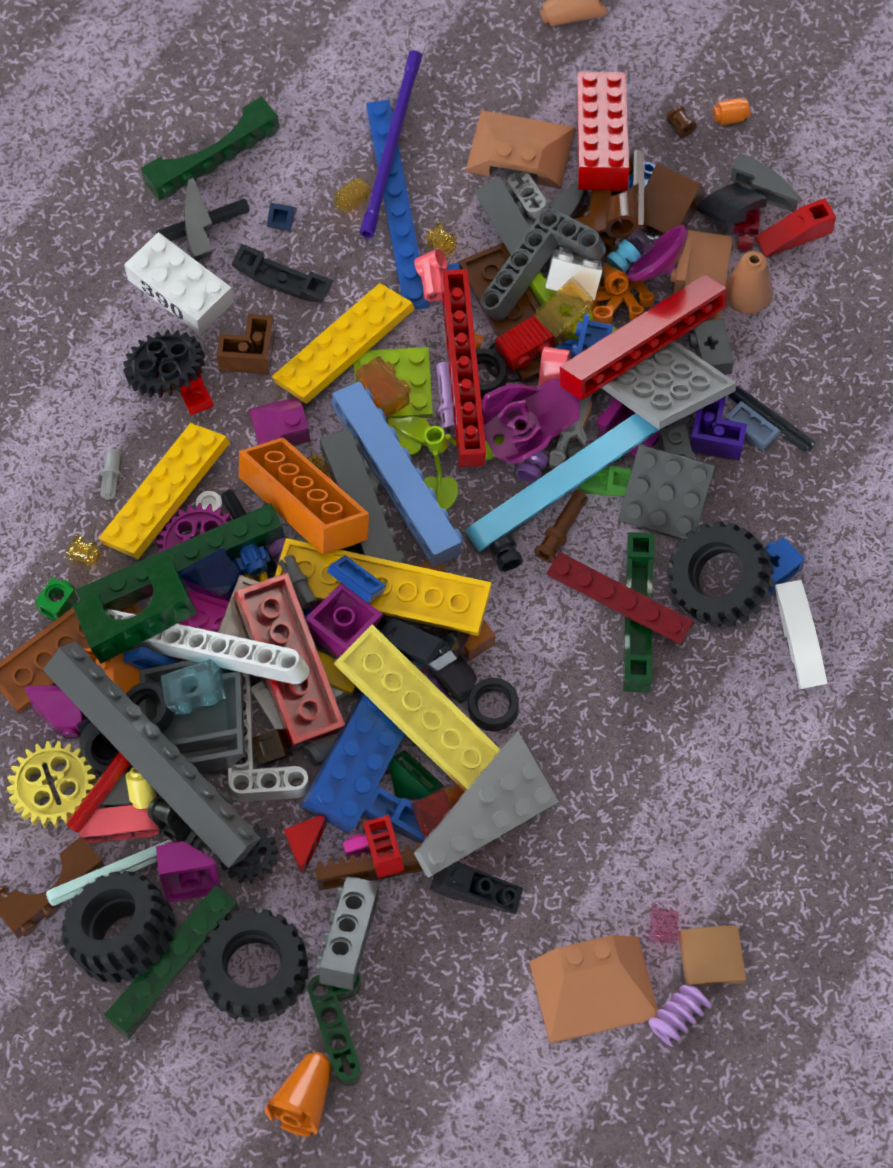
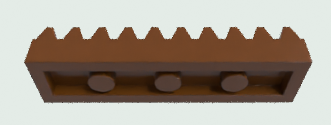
(335, 875)

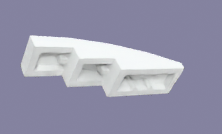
(801, 634)

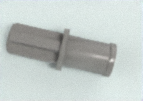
(110, 474)

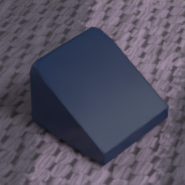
(281, 216)

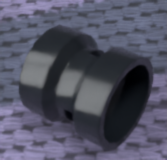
(506, 553)

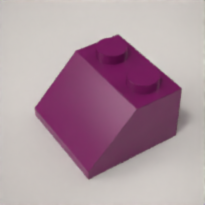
(341, 620)

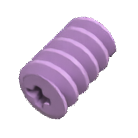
(678, 1013)

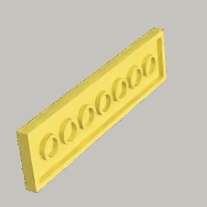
(417, 707)

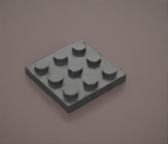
(666, 491)

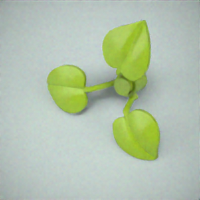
(415, 433)

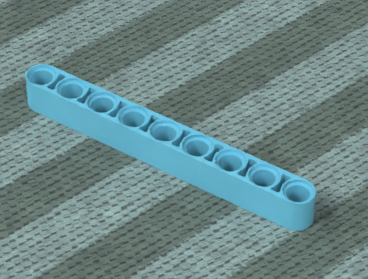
(559, 481)

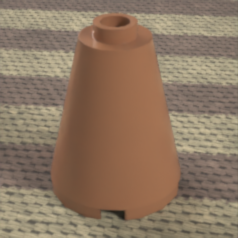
(569, 11)
(750, 284)

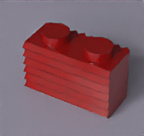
(523, 343)

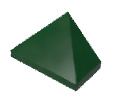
(411, 778)

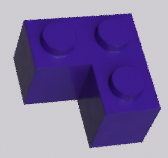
(715, 435)

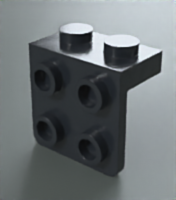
(452, 668)

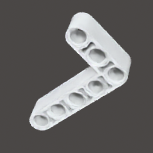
(257, 777)

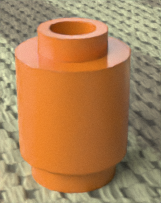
(731, 111)

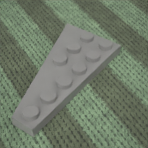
(494, 803)

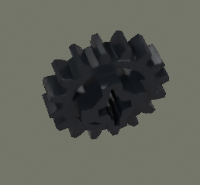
(253, 862)

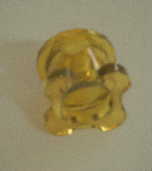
(441, 239)
(83, 551)

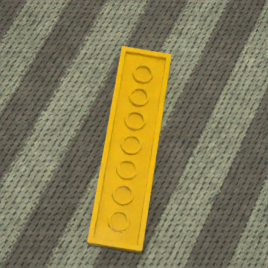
(410, 590)

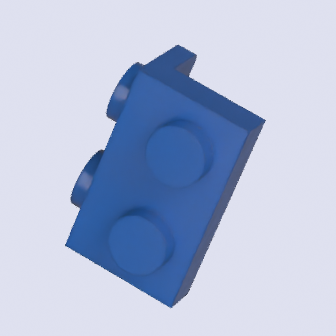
(589, 333)

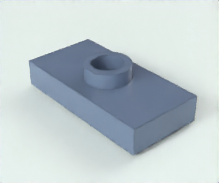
(758, 429)

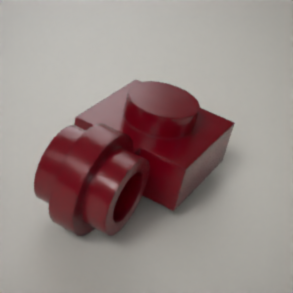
(750, 226)

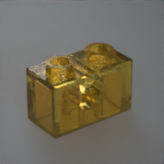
(569, 294)

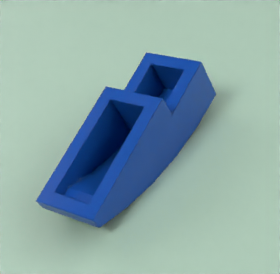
(400, 812)

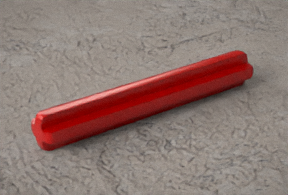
(98, 793)

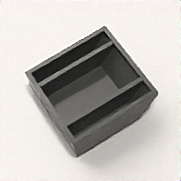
(208, 734)

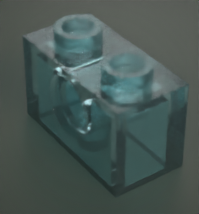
(179, 684)

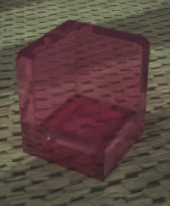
(663, 925)

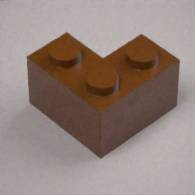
(250, 351)

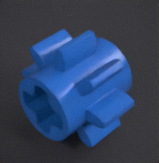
(253, 560)

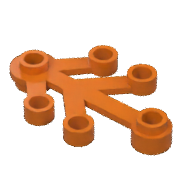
(605, 313)

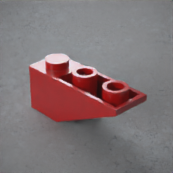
(798, 228)

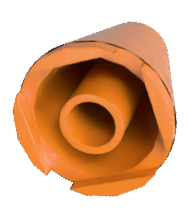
(302, 1096)

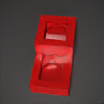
(196, 397)

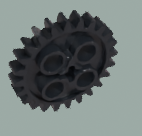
(164, 363)

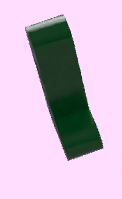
(336, 1029)

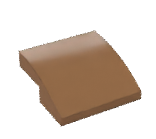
(712, 956)

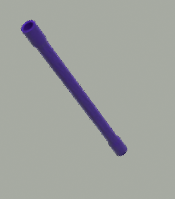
(371, 216)

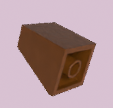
(670, 200)

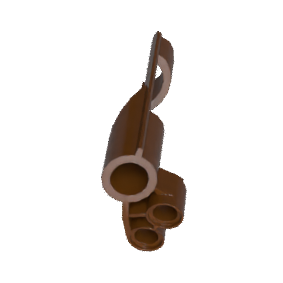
(620, 213)

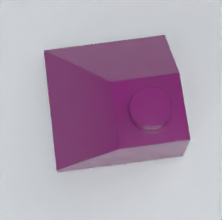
(280, 420)
(56, 709)
(185, 871)

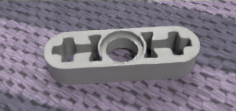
(528, 187)

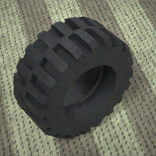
(693, 556)
(247, 929)
(136, 945)

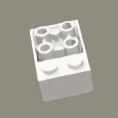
(566, 264)

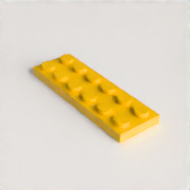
(343, 343)
(164, 490)

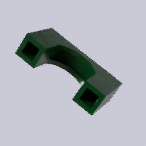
(168, 607)

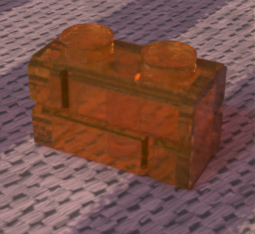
(387, 390)

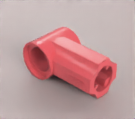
(430, 269)

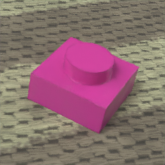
(356, 846)

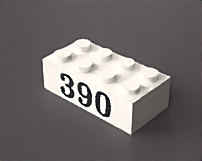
(179, 283)

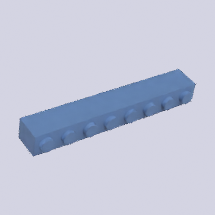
(397, 474)

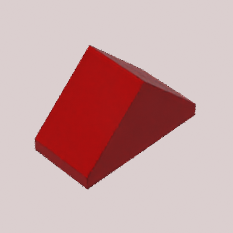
(304, 839)

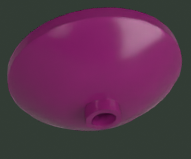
(661, 257)

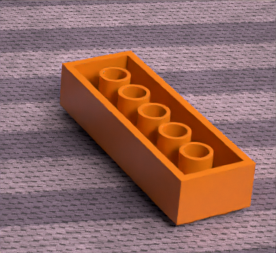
(303, 496)

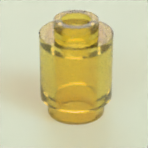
(351, 195)

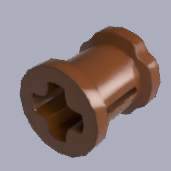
(681, 121)

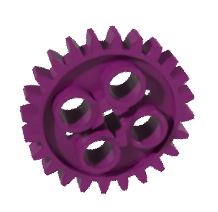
(190, 520)

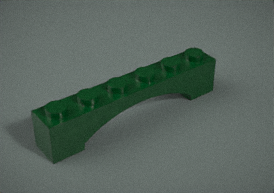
(169, 175)
(637, 638)
(144, 992)

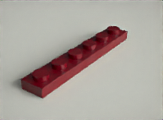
(620, 598)

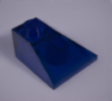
(213, 575)

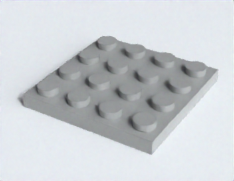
(670, 385)

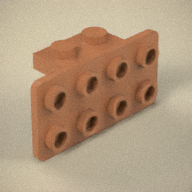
(703, 255)

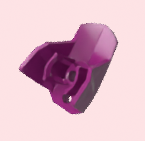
(543, 409)

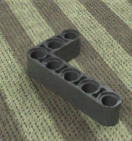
(536, 256)

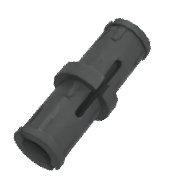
(299, 582)

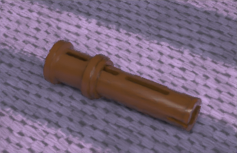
(556, 535)

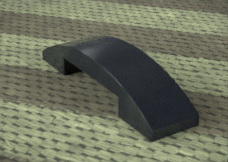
(280, 277)

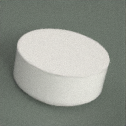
(209, 497)

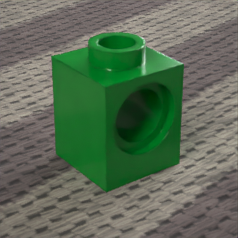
(53, 589)

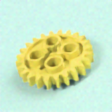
(27, 793)

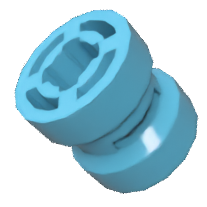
(623, 256)

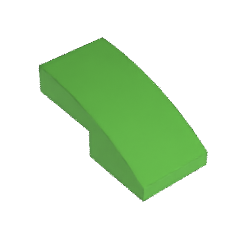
(607, 482)

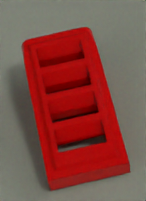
(388, 862)

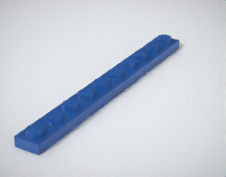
(397, 208)

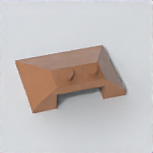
(521, 146)
(593, 987)

